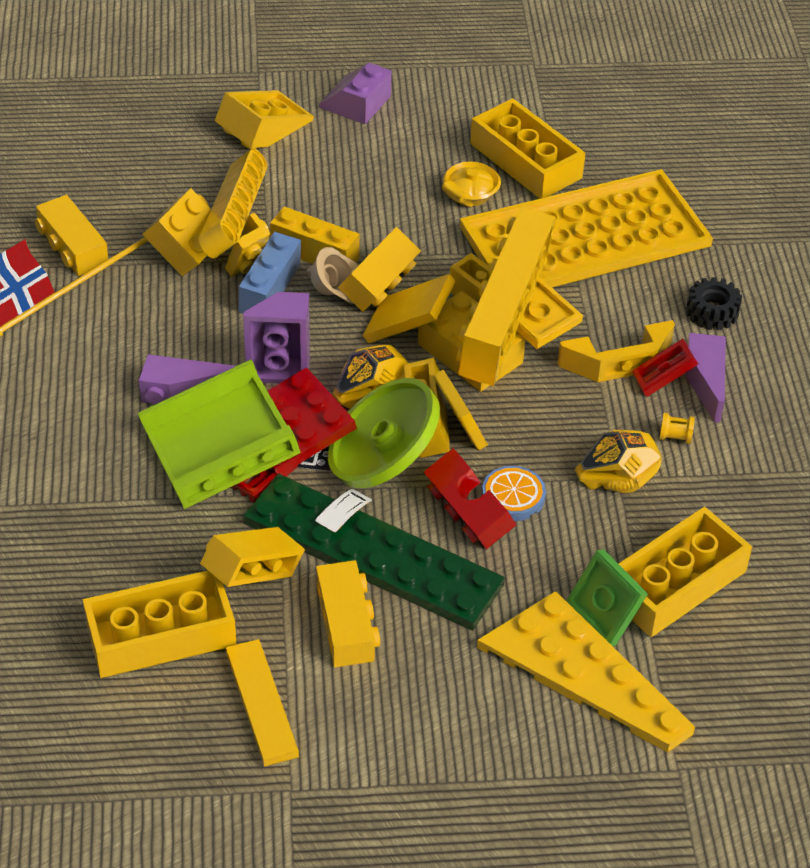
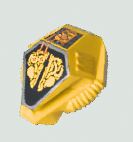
(368, 368)
(627, 452)

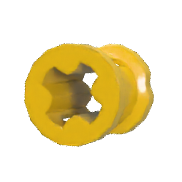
(677, 428)

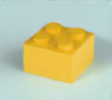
(178, 231)

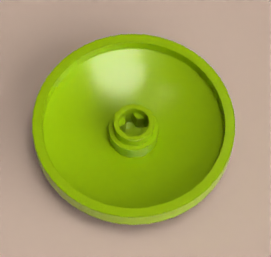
(390, 433)

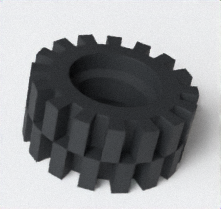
(716, 292)

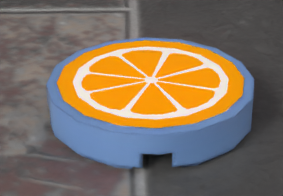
(517, 490)

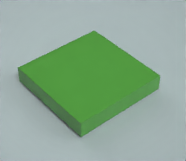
(607, 596)

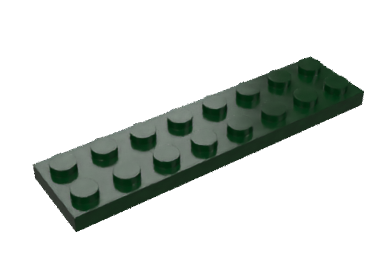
(385, 553)

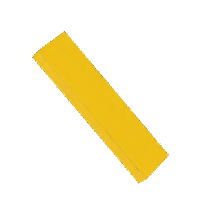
(262, 703)

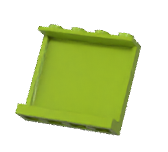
(218, 434)

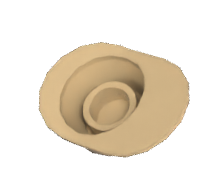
(330, 271)

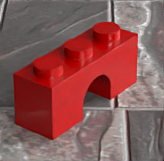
(485, 516)

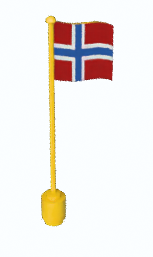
(27, 286)

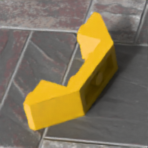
(581, 358)

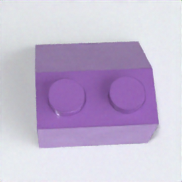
(360, 93)

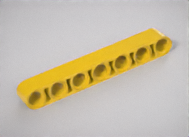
(233, 203)

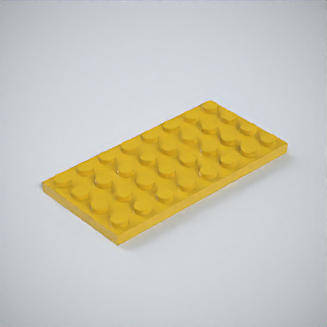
(601, 227)

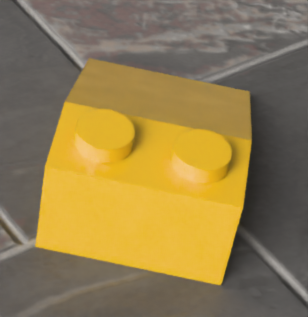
(260, 117)

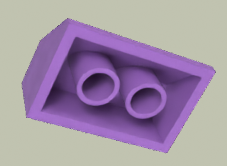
(278, 336)

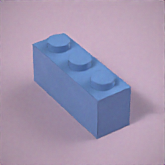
(270, 271)

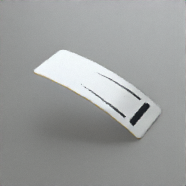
(342, 509)

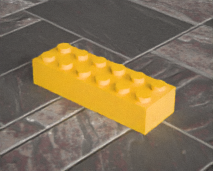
(504, 296)

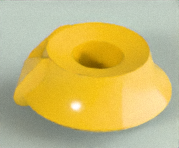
(470, 183)

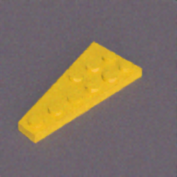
(583, 666)

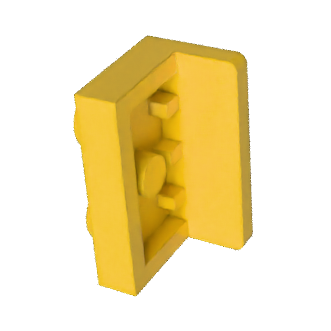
(248, 248)

